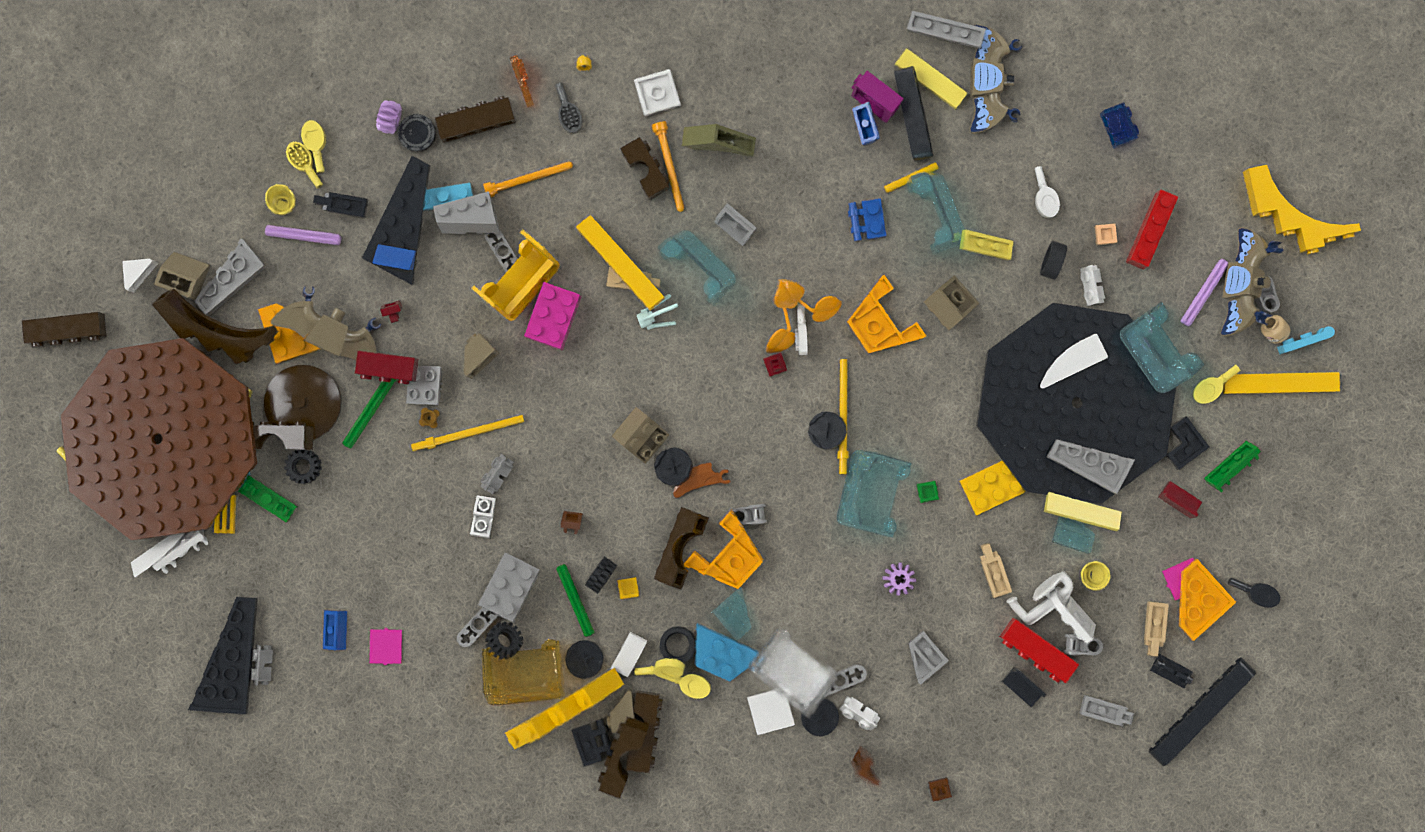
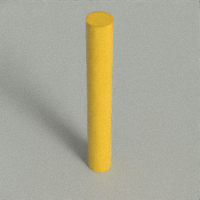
(902, 181)

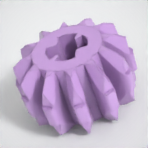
(388, 117)
(899, 585)

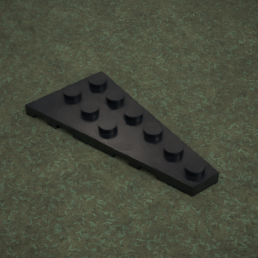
(403, 218)
(228, 672)

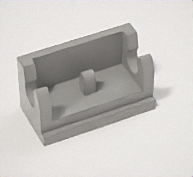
(735, 224)

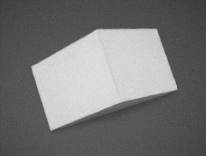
(136, 272)

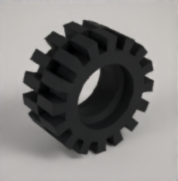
(292, 471)
(601, 575)
(499, 649)

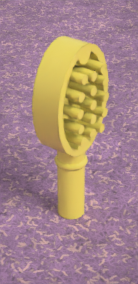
(314, 139)
(302, 159)
(1212, 387)
(663, 668)
(693, 685)

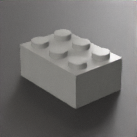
(509, 587)

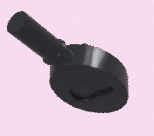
(1258, 593)

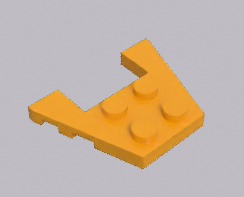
(874, 325)
(736, 559)

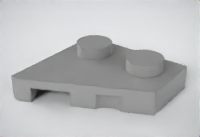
(925, 657)

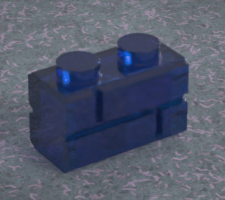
(1119, 125)

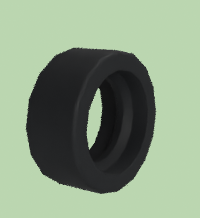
(1053, 260)
(680, 630)

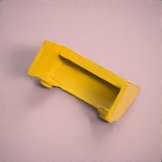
(522, 280)

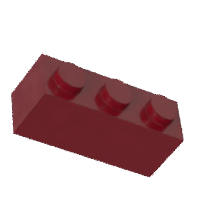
(386, 367)

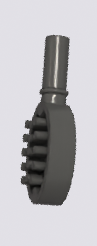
(568, 113)

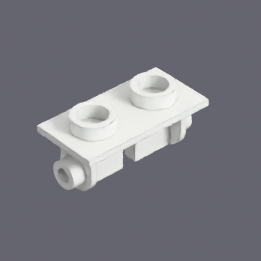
(1090, 276)
(867, 719)

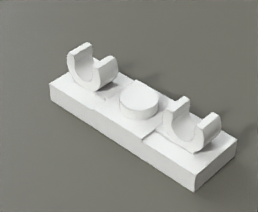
(180, 549)

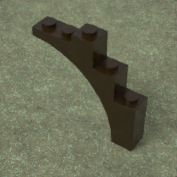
(212, 334)

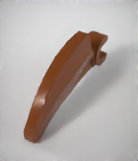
(700, 476)

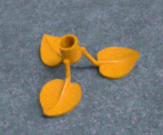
(788, 296)

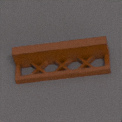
(862, 765)

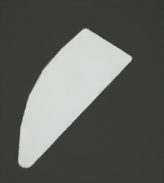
(1074, 359)
(154, 554)

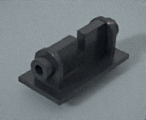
(1172, 671)

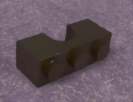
(638, 153)

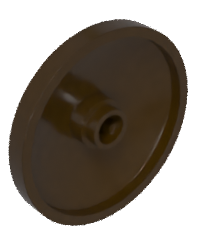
(303, 395)

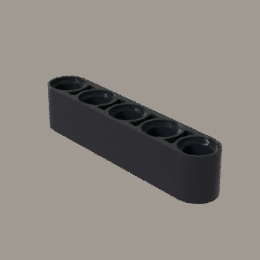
(914, 113)

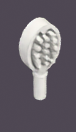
(1046, 199)
(801, 332)

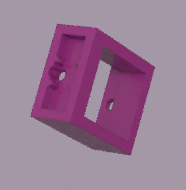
(881, 97)

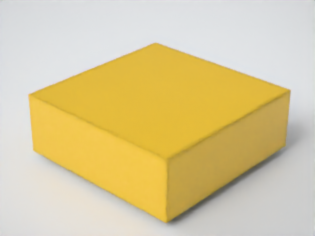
(628, 588)

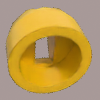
(583, 60)

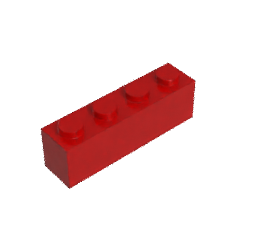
(1152, 229)
(1039, 650)

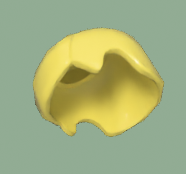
(274, 199)
(1100, 575)

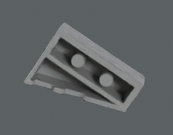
(468, 215)

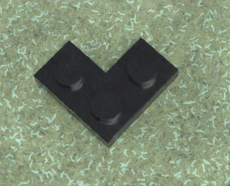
(1191, 443)

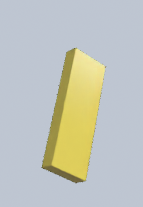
(986, 244)

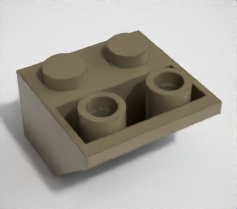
(182, 274)
(640, 435)

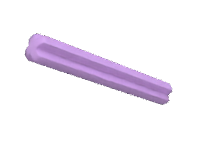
(305, 235)
(1204, 292)

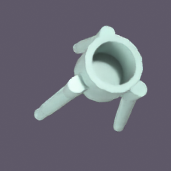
(647, 318)

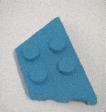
(721, 654)

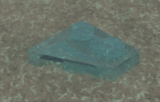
(1073, 535)
(734, 615)

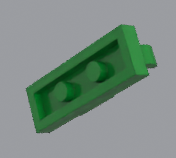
(1232, 465)
(267, 498)

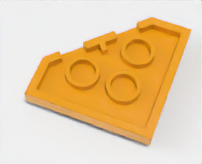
(287, 342)
(1201, 600)

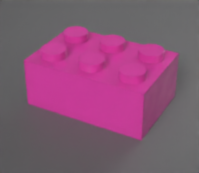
(552, 316)

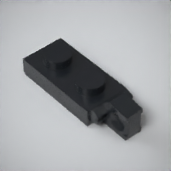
(342, 204)

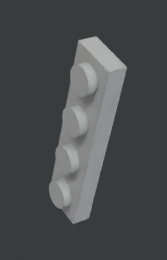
(946, 29)

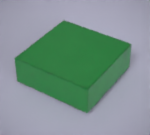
(927, 491)

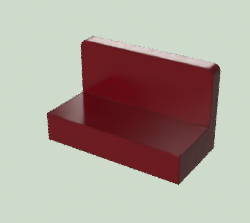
(1180, 500)

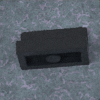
(1023, 687)

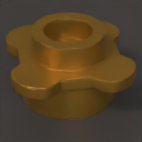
(424, 417)

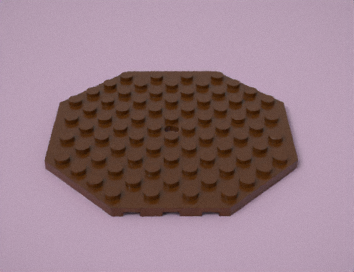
(204, 445)

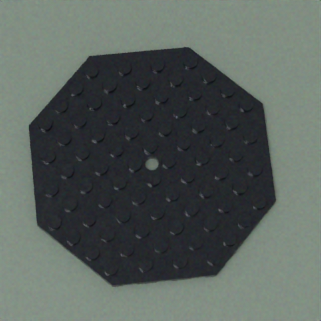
(1117, 411)

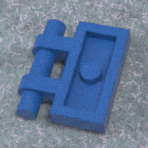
(873, 219)

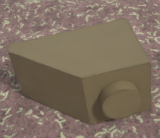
(622, 709)

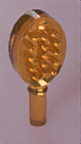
(521, 78)

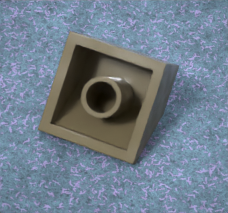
(951, 302)
(478, 355)

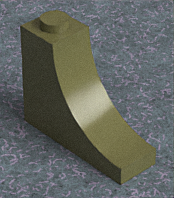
(718, 139)

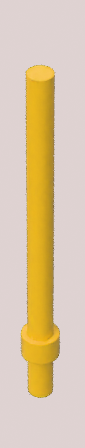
(431, 442)
(843, 454)

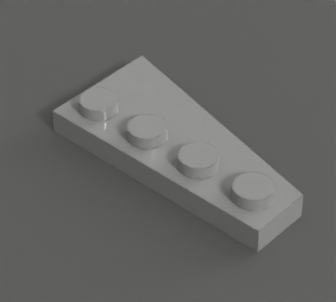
(230, 278)
(1097, 466)

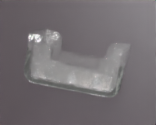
(792, 672)

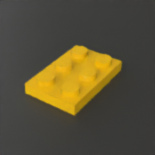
(990, 487)

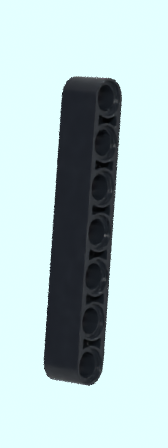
(1204, 710)

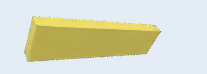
(932, 79)
(1082, 511)

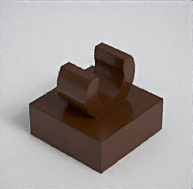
(572, 521)
(939, 789)

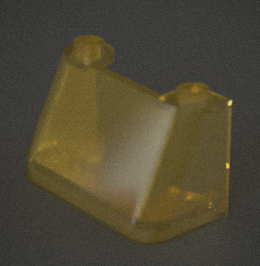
(524, 677)

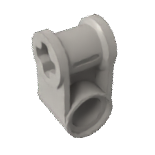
(1268, 294)
(750, 514)
(1077, 647)

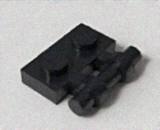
(587, 745)

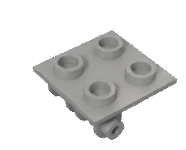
(427, 386)

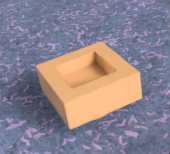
(1105, 234)

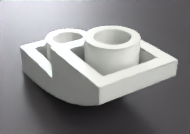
(483, 516)
(629, 654)

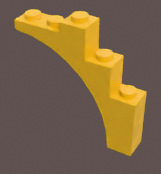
(1310, 233)
(565, 709)

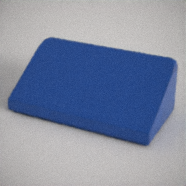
(866, 123)
(394, 257)
(334, 630)

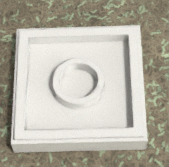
(657, 92)
(770, 712)

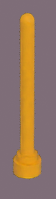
(660, 129)
(494, 188)

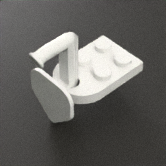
(1062, 601)

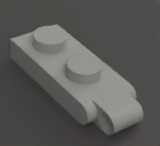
(1105, 711)

